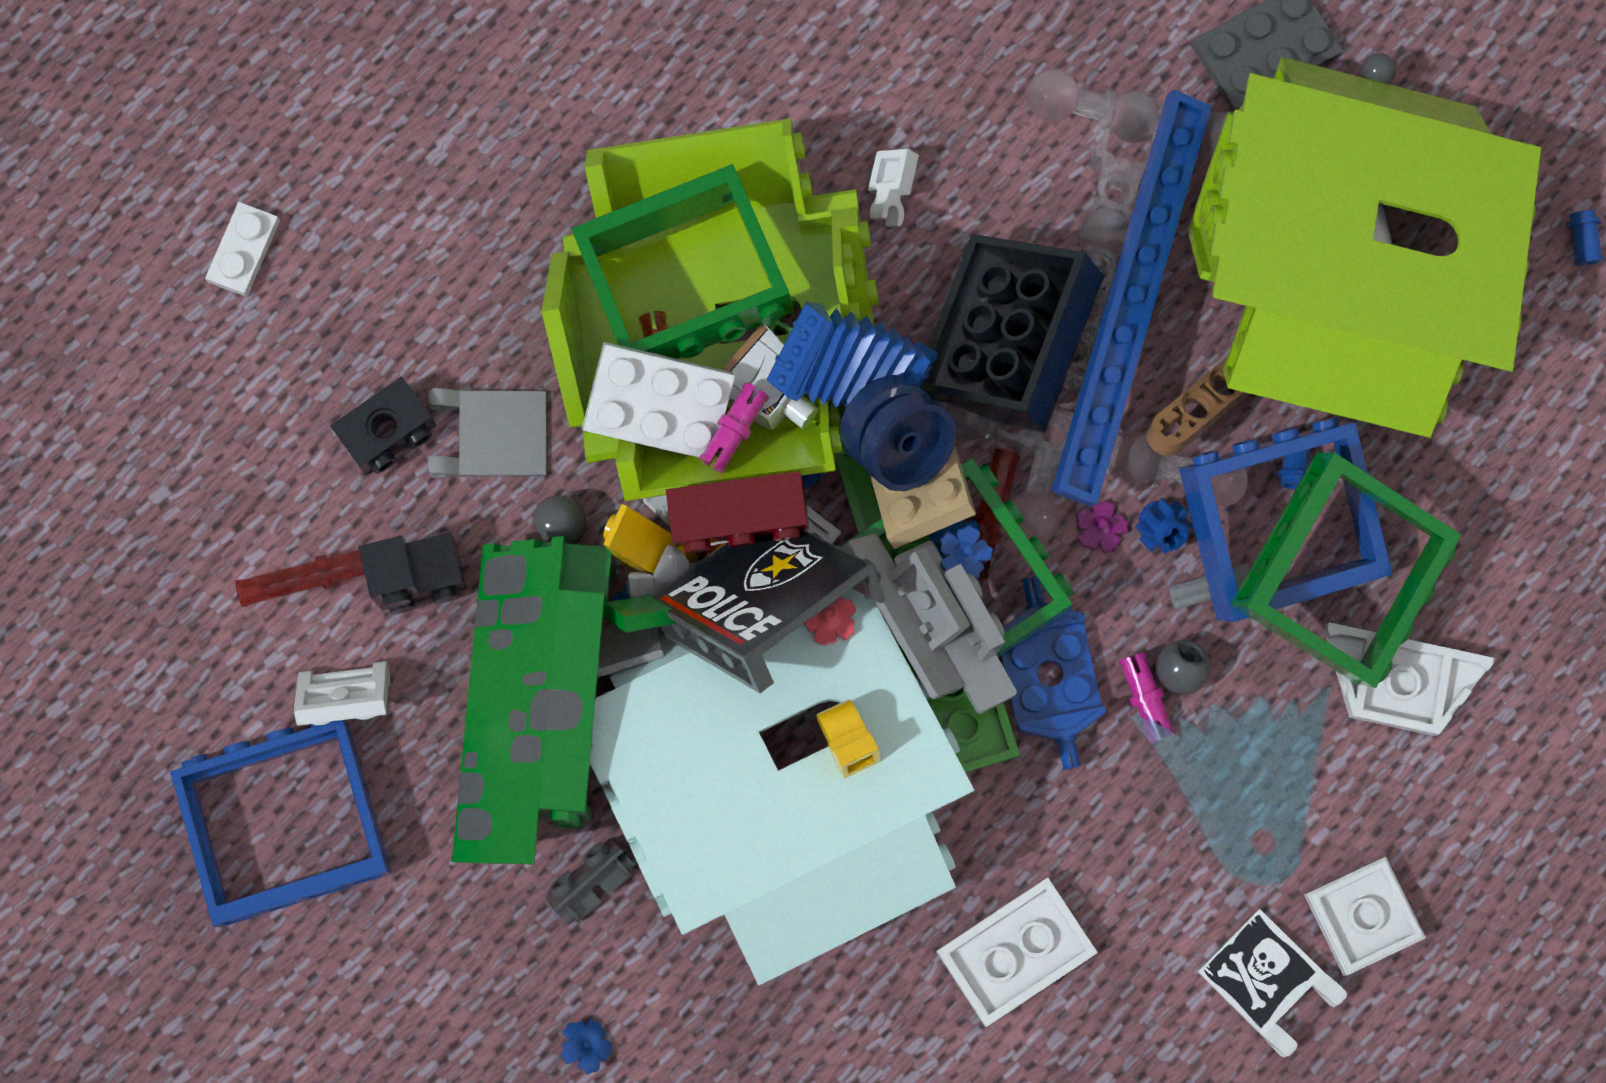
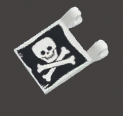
(1265, 976)

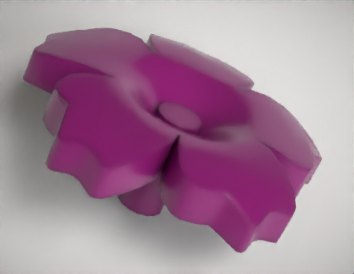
(1101, 527)

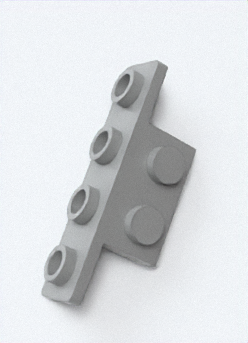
(918, 612)
(976, 647)

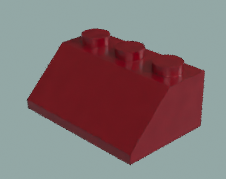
(738, 511)

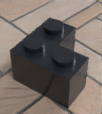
(412, 571)

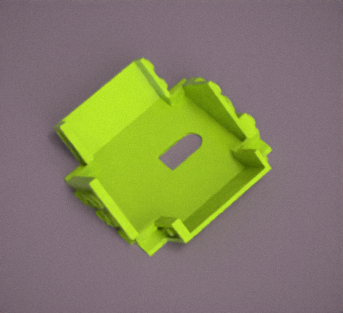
(1292, 236)
(704, 266)

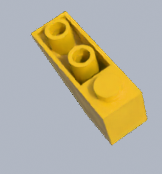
(638, 541)

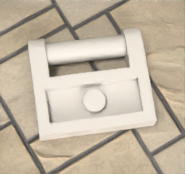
(341, 695)

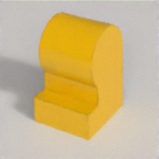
(848, 738)

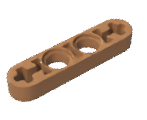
(1191, 427)

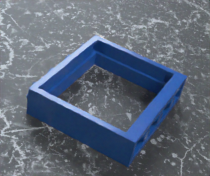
(1211, 537)
(241, 756)

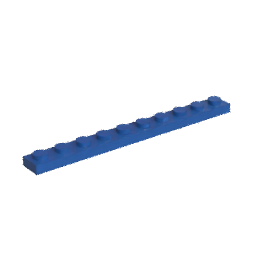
(1131, 299)

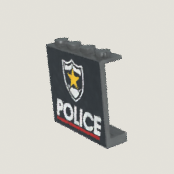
(755, 596)

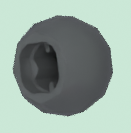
(560, 517)
(1183, 667)

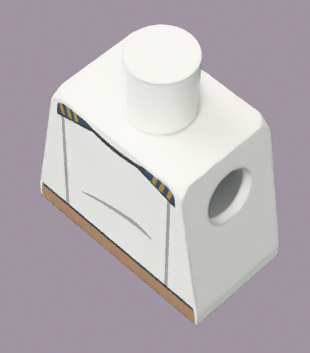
(752, 366)

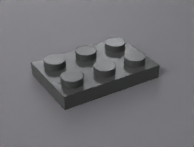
(1259, 39)

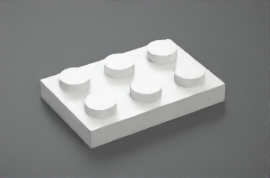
(656, 400)
(1016, 952)

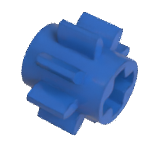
(1163, 526)

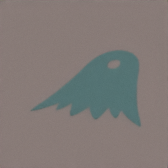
(1248, 781)

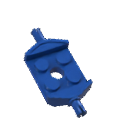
(1061, 709)

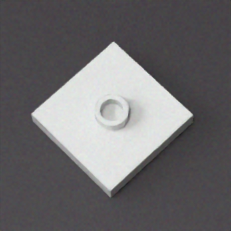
(1364, 916)

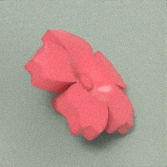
(833, 621)

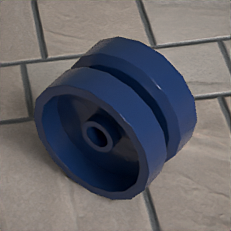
(898, 433)

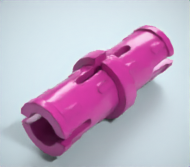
(734, 427)
(1144, 691)

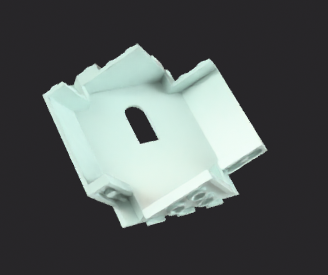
(790, 851)

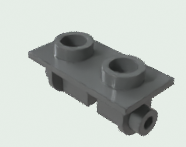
(575, 889)

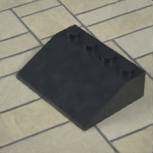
(1011, 329)

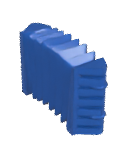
(842, 356)

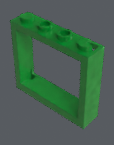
(664, 212)
(1288, 538)
(1031, 551)

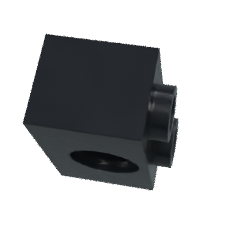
(394, 404)

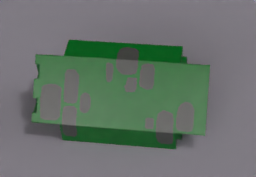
(530, 696)

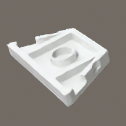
(1421, 688)

